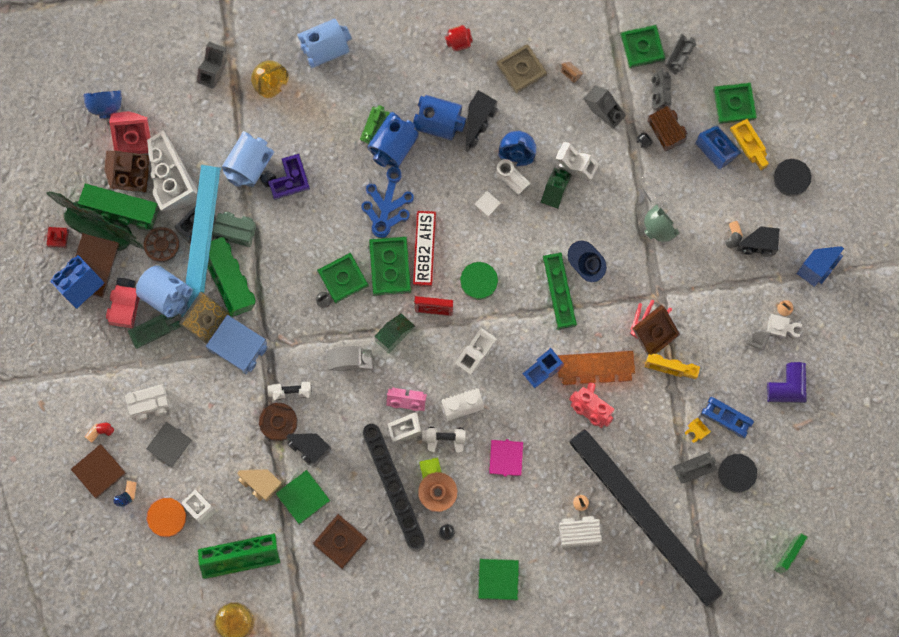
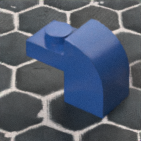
(545, 367)

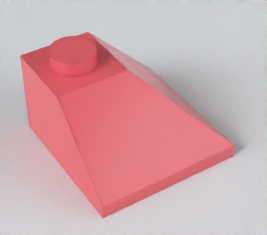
(129, 132)

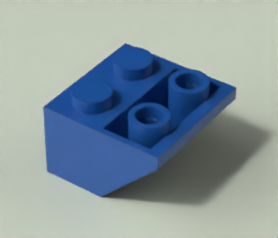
(819, 264)
(77, 281)

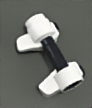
(278, 391)
(432, 436)

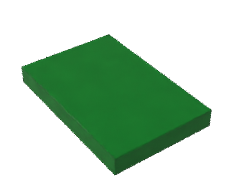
(390, 266)

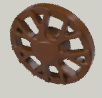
(161, 244)

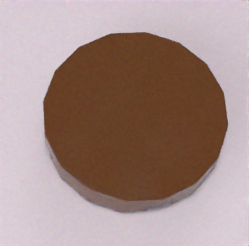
(278, 421)

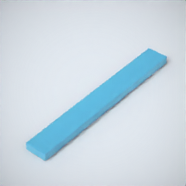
(202, 230)

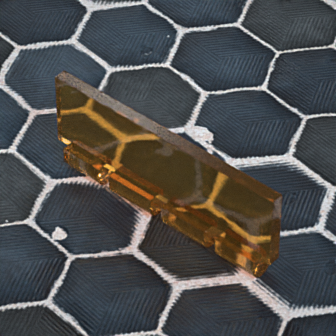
(603, 365)

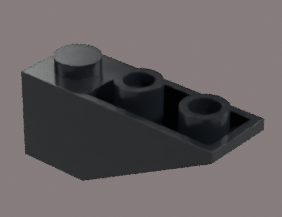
(479, 112)

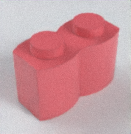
(123, 307)

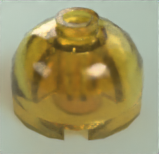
(268, 78)
(234, 620)

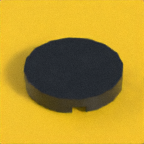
(792, 177)
(737, 473)

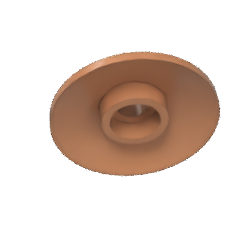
(437, 481)

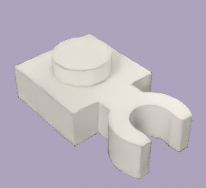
(780, 326)

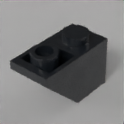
(761, 241)
(310, 445)

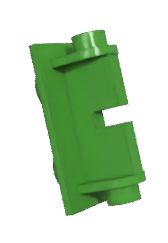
(373, 123)

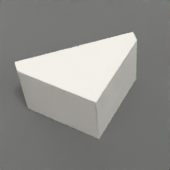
(405, 428)
(198, 507)

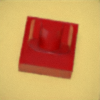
(57, 237)

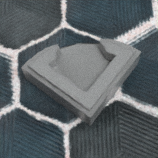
(759, 339)

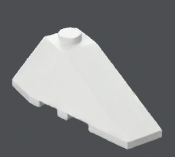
(170, 178)

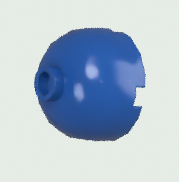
(103, 103)
(518, 147)

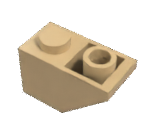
(261, 481)

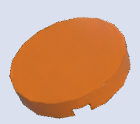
(166, 517)

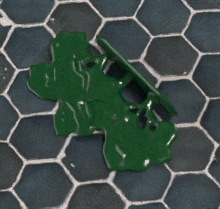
(93, 224)

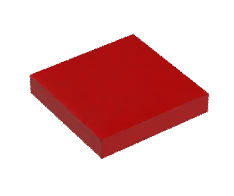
(433, 306)

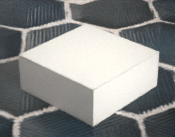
(487, 204)

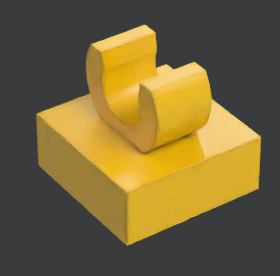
(698, 428)

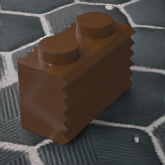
(667, 128)

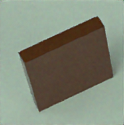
(656, 330)
(98, 471)
(340, 541)

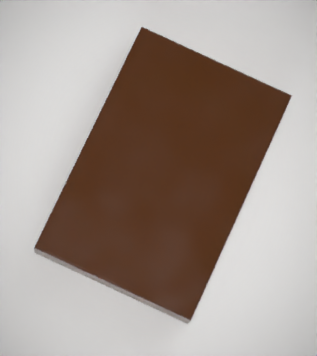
(99, 256)

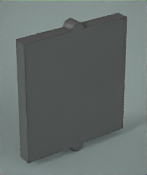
(169, 444)

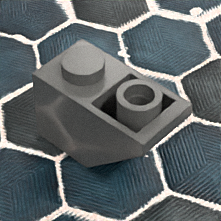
(604, 106)

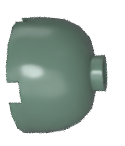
(659, 225)

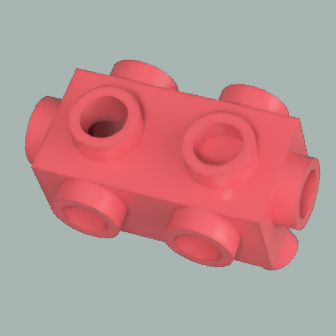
(591, 406)

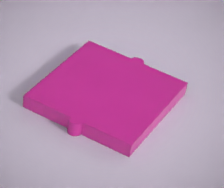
(506, 458)

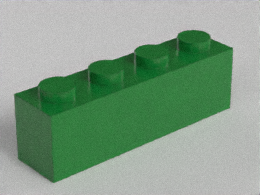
(119, 207)
(228, 278)

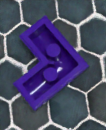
(293, 182)
(795, 387)

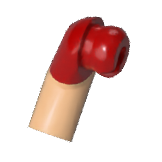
(99, 428)

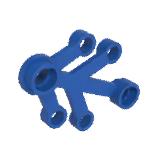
(387, 205)

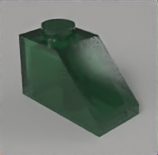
(393, 332)

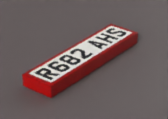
(424, 248)

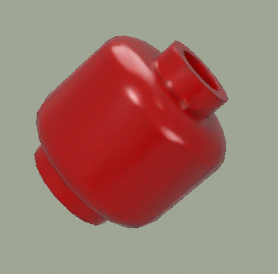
(459, 38)

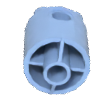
(324, 42)
(247, 160)
(163, 291)

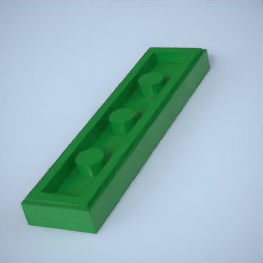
(559, 291)

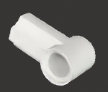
(513, 179)

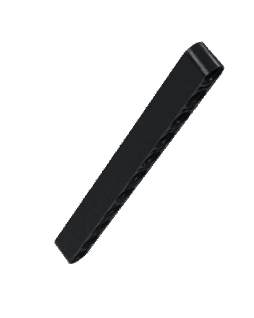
(646, 517)

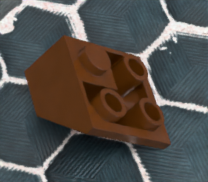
(127, 171)

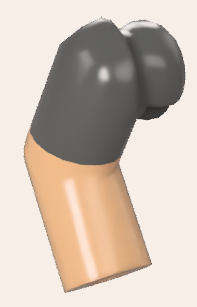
(736, 236)

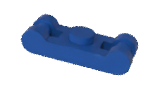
(727, 417)

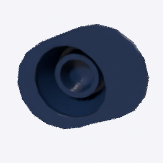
(587, 261)

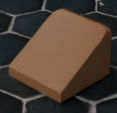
(571, 71)

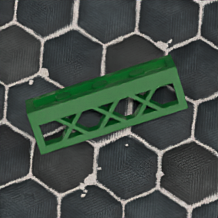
(238, 559)

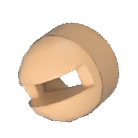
(782, 310)
(577, 505)

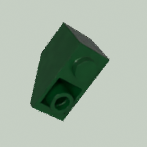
(556, 188)

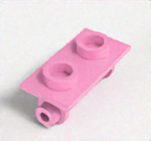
(397, 399)

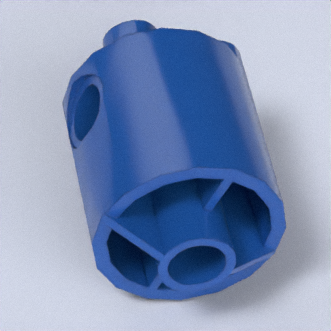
(445, 120)
(393, 141)

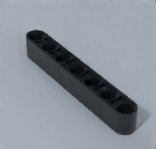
(393, 477)

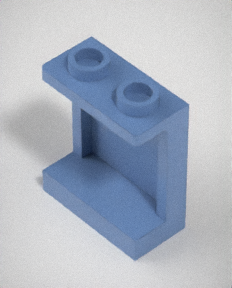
(237, 344)

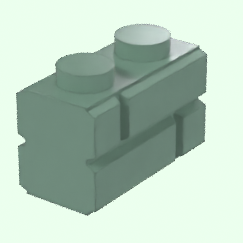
(234, 229)

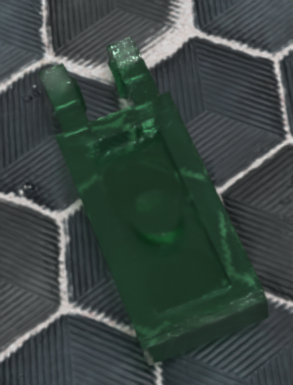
(152, 330)

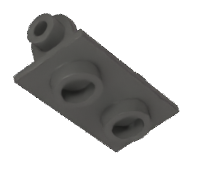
(679, 54)
(661, 81)
(695, 467)

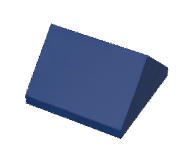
(717, 147)

